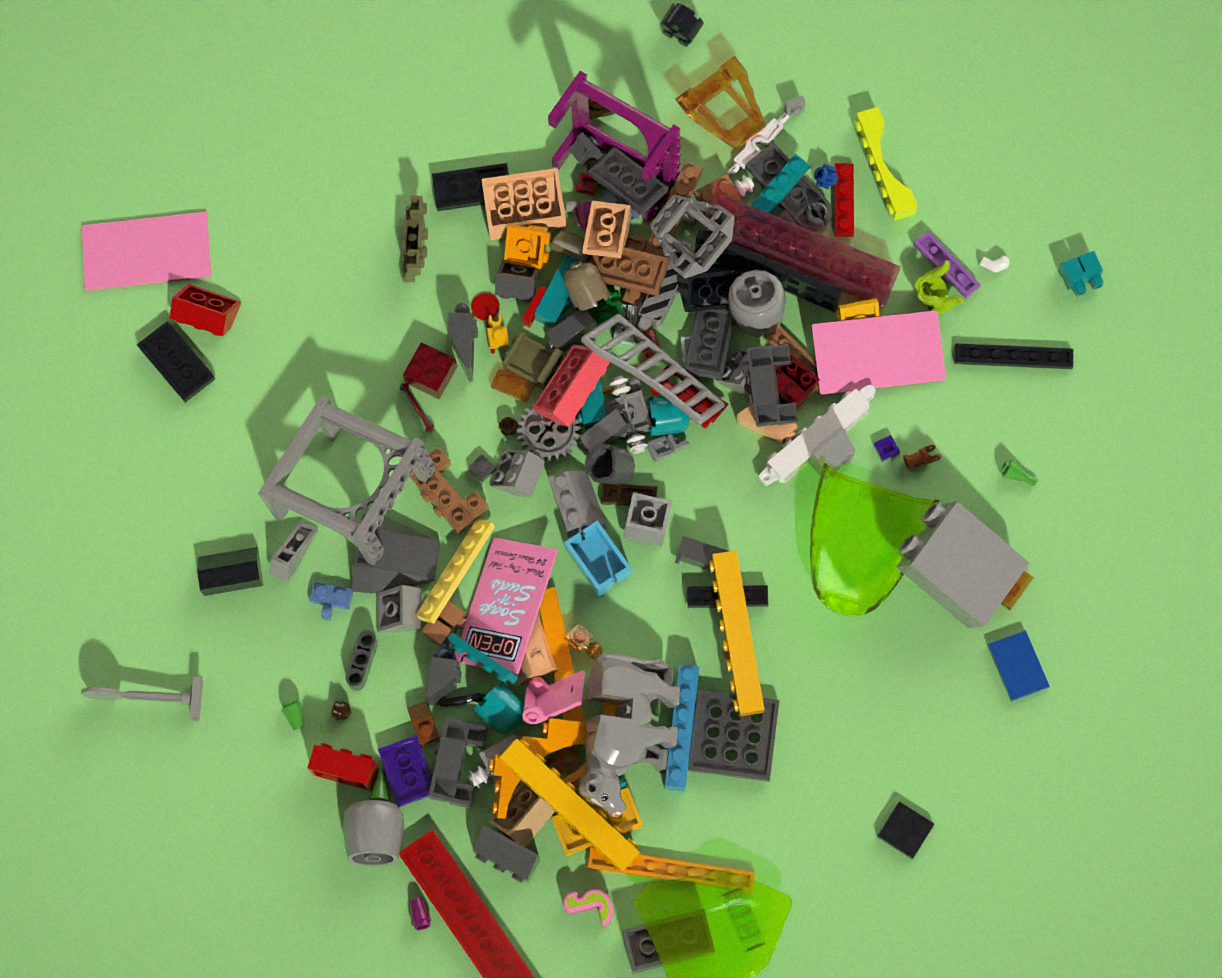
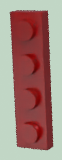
(844, 200)

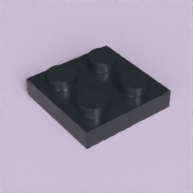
(905, 830)

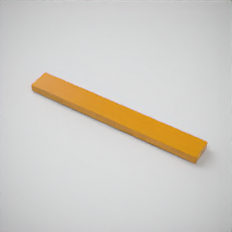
(559, 647)
(658, 867)

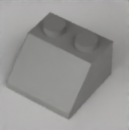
(834, 451)
(647, 519)
(398, 609)

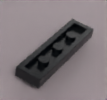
(706, 597)

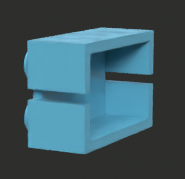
(598, 558)

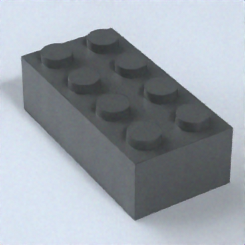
(640, 949)

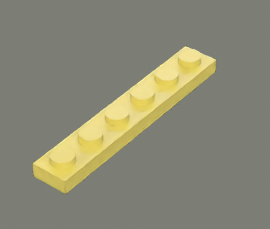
(455, 571)

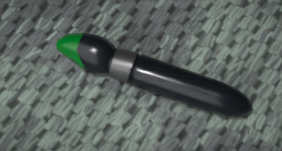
(477, 697)

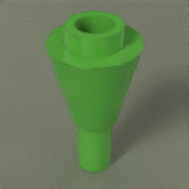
(1014, 471)
(379, 790)

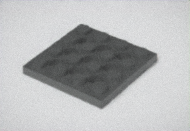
(720, 764)

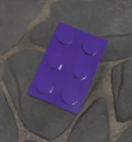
(406, 770)

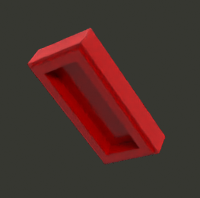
(529, 315)

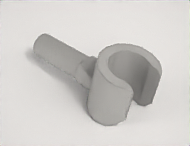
(571, 206)

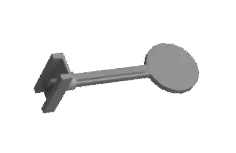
(192, 698)

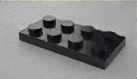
(464, 186)
(176, 361)

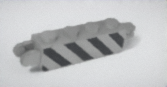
(656, 308)

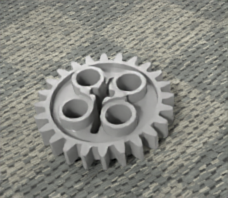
(561, 441)

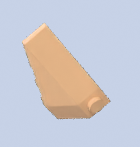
(538, 656)

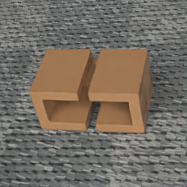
(452, 617)

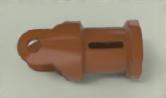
(920, 457)

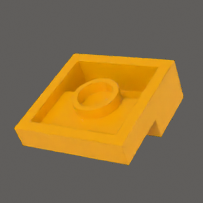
(527, 246)

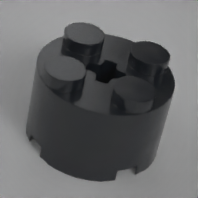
(681, 24)

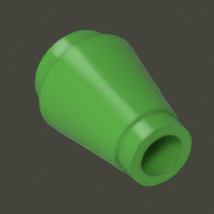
(293, 713)

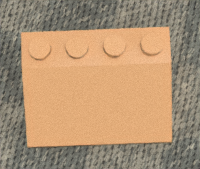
(524, 201)

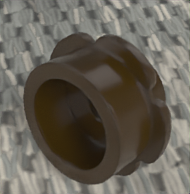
(508, 421)

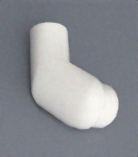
(996, 265)

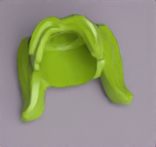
(933, 291)

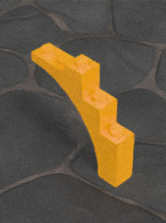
(557, 735)

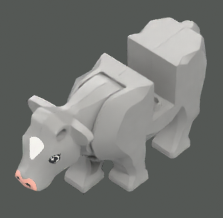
(628, 738)

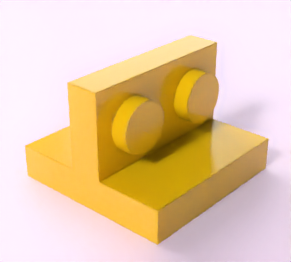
(858, 310)

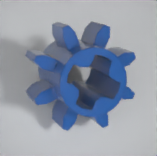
(825, 176)

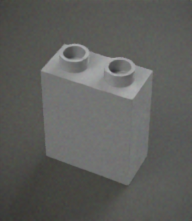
(961, 563)

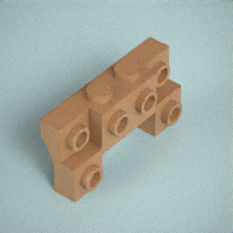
(445, 499)

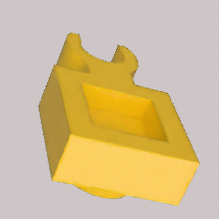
(497, 335)

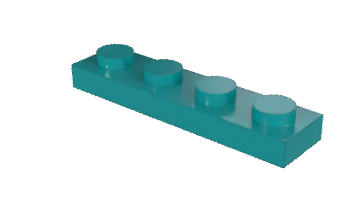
(781, 184)
(487, 663)

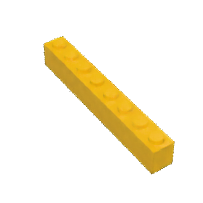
(737, 633)
(568, 804)

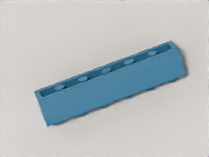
(682, 719)

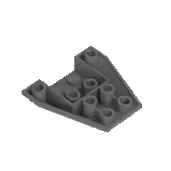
(406, 559)

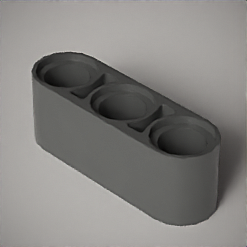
(361, 669)

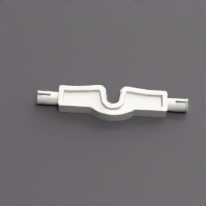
(764, 137)

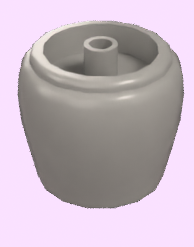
(757, 302)
(373, 832)

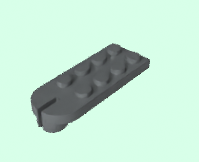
(802, 199)

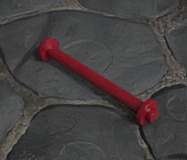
(429, 427)

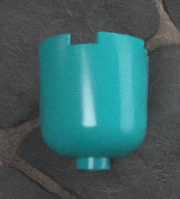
(666, 417)
(501, 709)

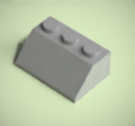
(575, 501)

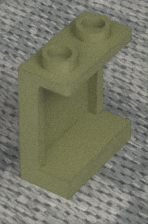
(532, 360)

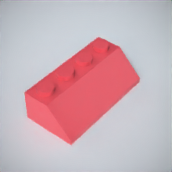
(571, 385)

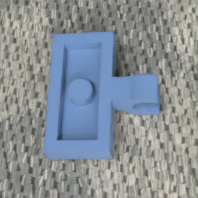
(330, 597)

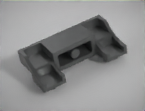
(764, 385)

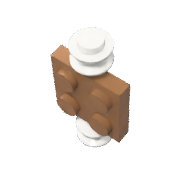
(724, 186)

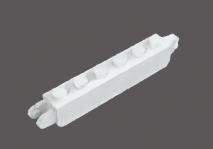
(797, 453)

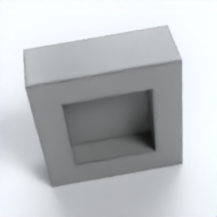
(794, 106)

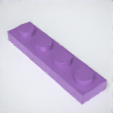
(937, 254)

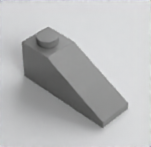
(292, 551)

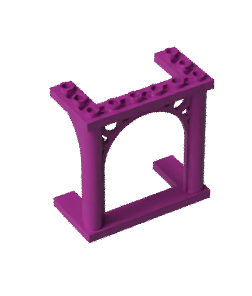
(662, 141)

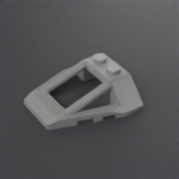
(720, 224)

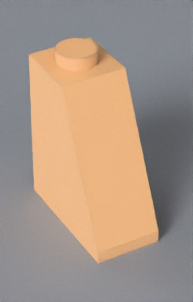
(776, 433)

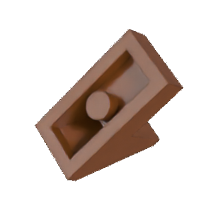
(423, 723)

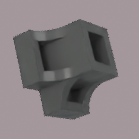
(585, 149)

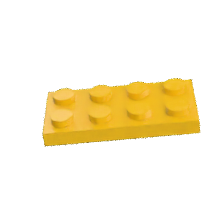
(574, 842)

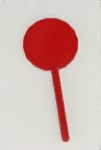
(484, 306)

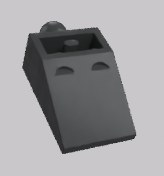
(462, 331)

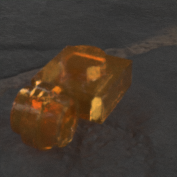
(580, 638)

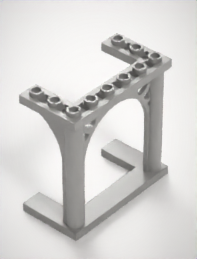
(361, 533)

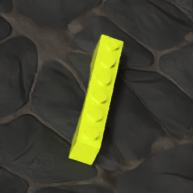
(898, 197)

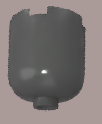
(609, 464)

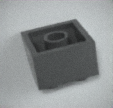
(516, 281)
(442, 679)

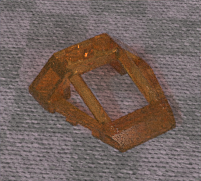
(721, 80)

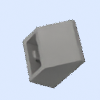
(736, 373)
(517, 472)

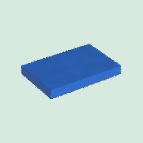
(1018, 665)

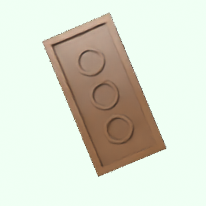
(633, 270)

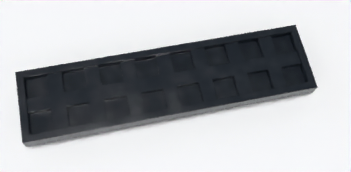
(793, 280)

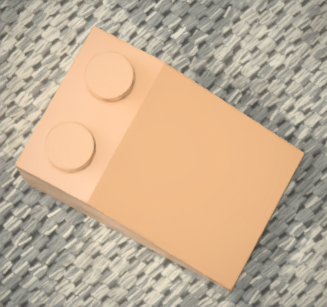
(607, 229)

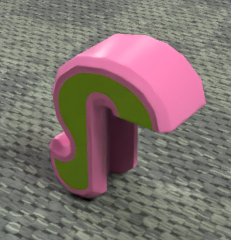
(590, 900)

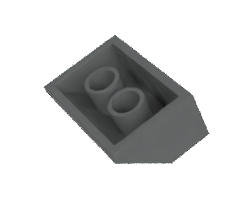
(505, 854)

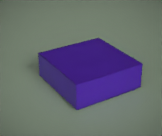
(886, 448)

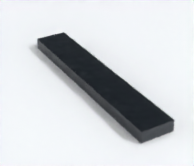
(1014, 356)

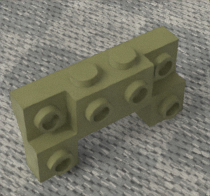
(413, 239)

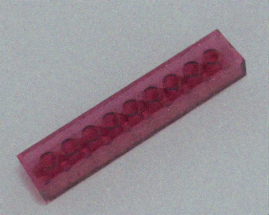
(811, 252)

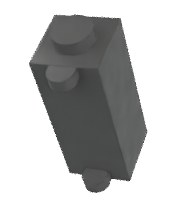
(571, 330)
(606, 430)
(696, 552)

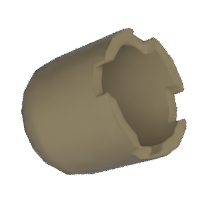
(585, 285)

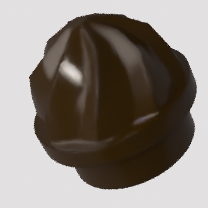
(341, 710)

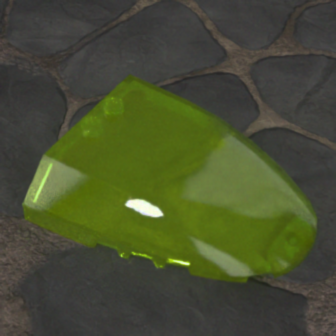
(858, 541)

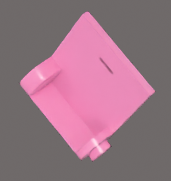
(547, 701)

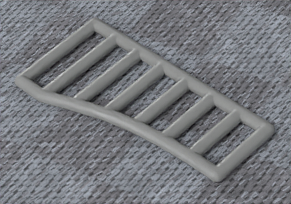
(639, 371)

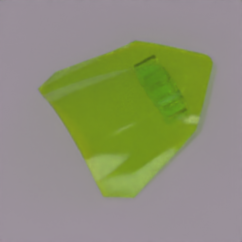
(713, 924)

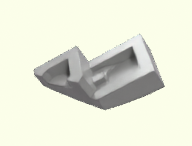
(665, 446)

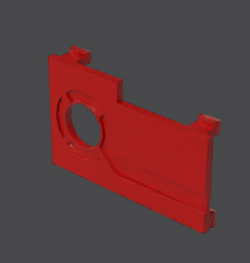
(687, 394)

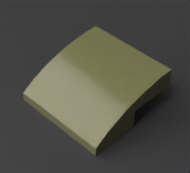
(570, 245)

